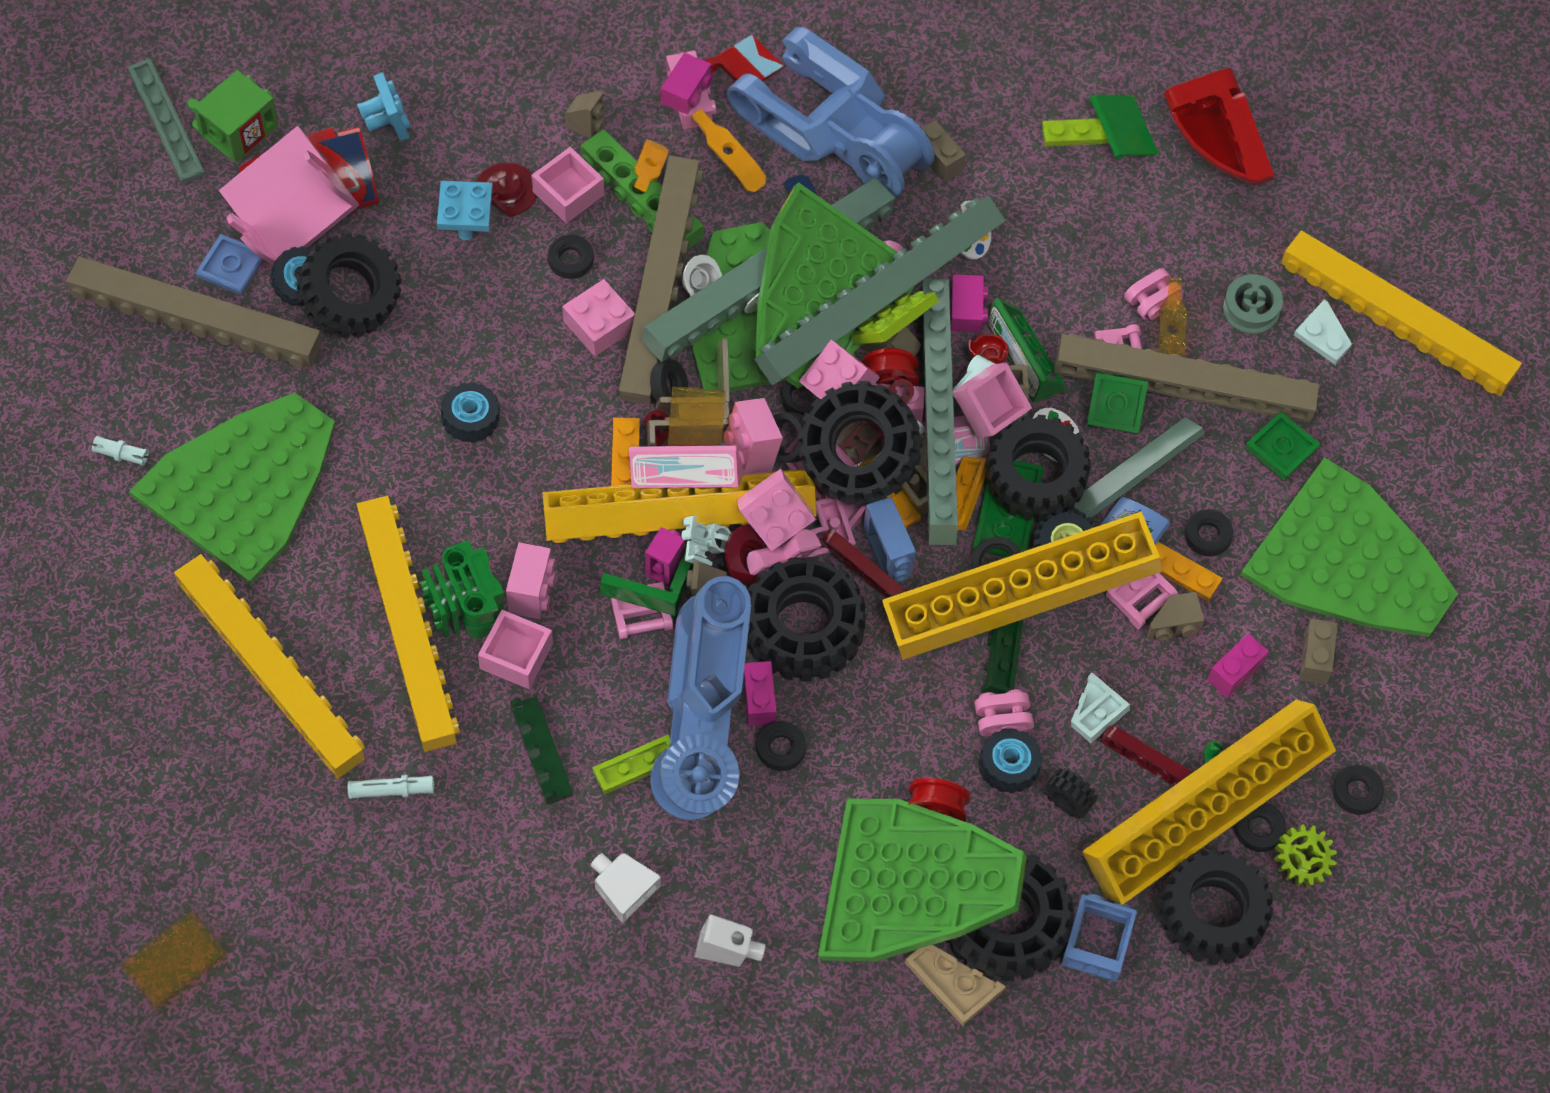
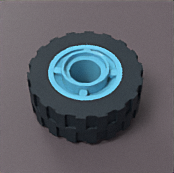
(283, 274)
(470, 425)
(1008, 776)

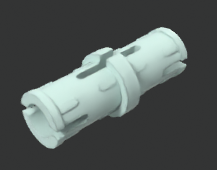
(120, 450)

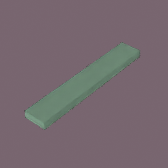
(166, 121)
(1138, 467)

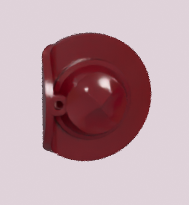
(511, 187)
(739, 545)

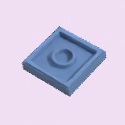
(229, 265)

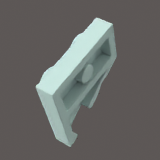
(1324, 333)
(1097, 709)

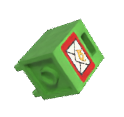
(235, 116)

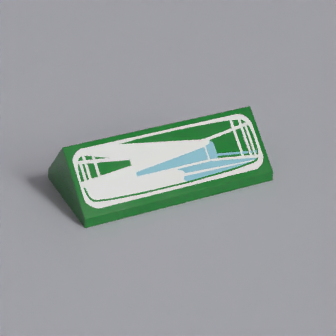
(1023, 349)

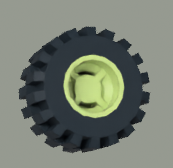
(1060, 526)

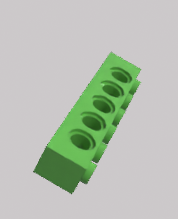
(604, 148)

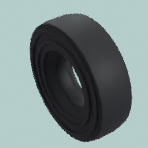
(570, 242)
(659, 374)
(1213, 518)
(777, 730)
(1365, 775)
(1261, 843)

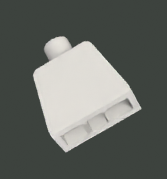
(624, 883)
(727, 942)

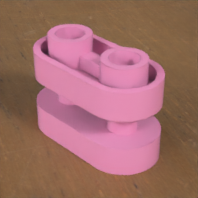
(1142, 292)
(1003, 712)

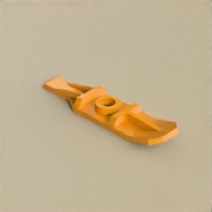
(738, 162)
(650, 164)

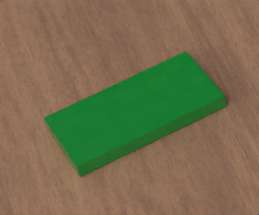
(998, 522)

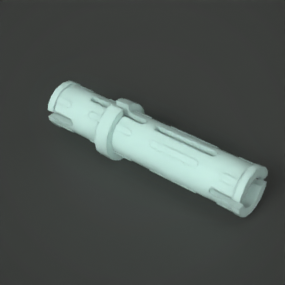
(387, 787)

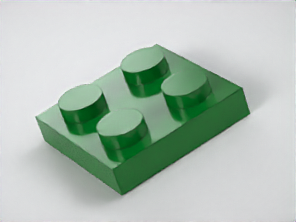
(1117, 402)
(1282, 446)

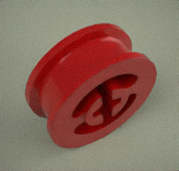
(892, 365)
(940, 797)

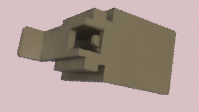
(664, 403)

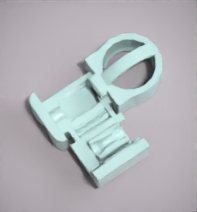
(703, 540)

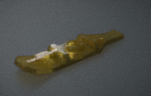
(1173, 314)

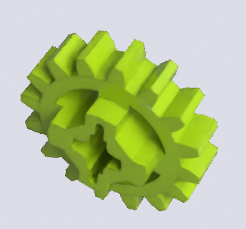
(1316, 850)

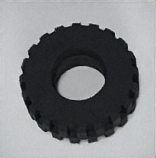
(839, 410)
(811, 583)
(1034, 948)

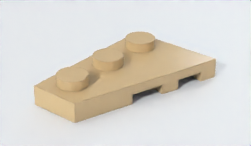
(952, 983)

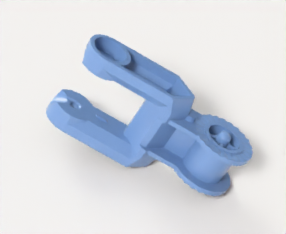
(847, 123)
(704, 684)

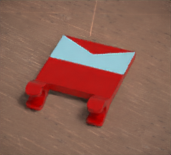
(746, 57)

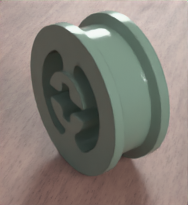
(1255, 291)

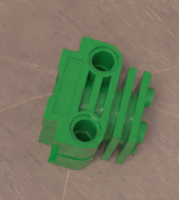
(465, 592)

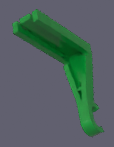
(645, 595)

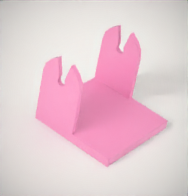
(286, 198)

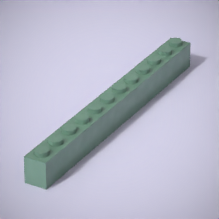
(879, 290)
(733, 291)
(939, 417)

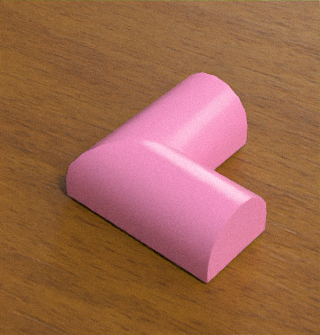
(831, 516)
(798, 546)

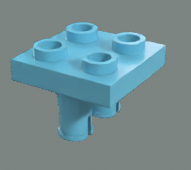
(385, 109)
(464, 207)

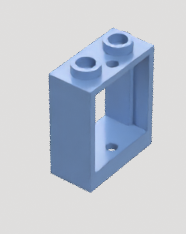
(889, 539)
(1090, 962)

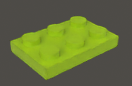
(894, 318)

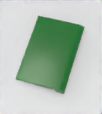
(1124, 125)

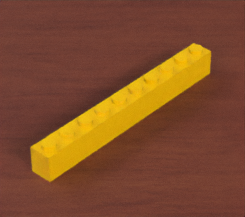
(1400, 313)
(407, 625)
(270, 666)

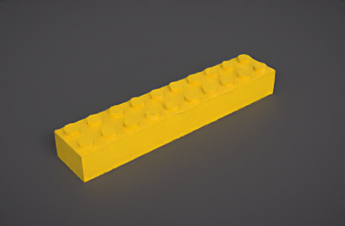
(638, 511)
(1022, 585)
(1209, 801)

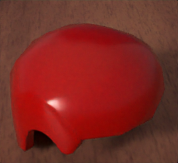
(993, 345)

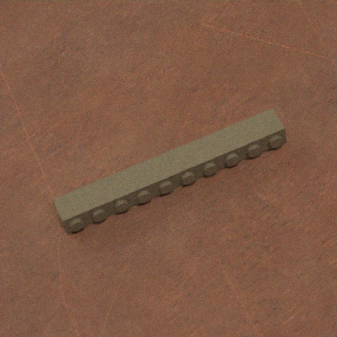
(661, 271)
(194, 312)
(1189, 378)

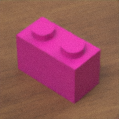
(686, 83)
(967, 303)
(664, 556)
(1237, 665)
(759, 693)

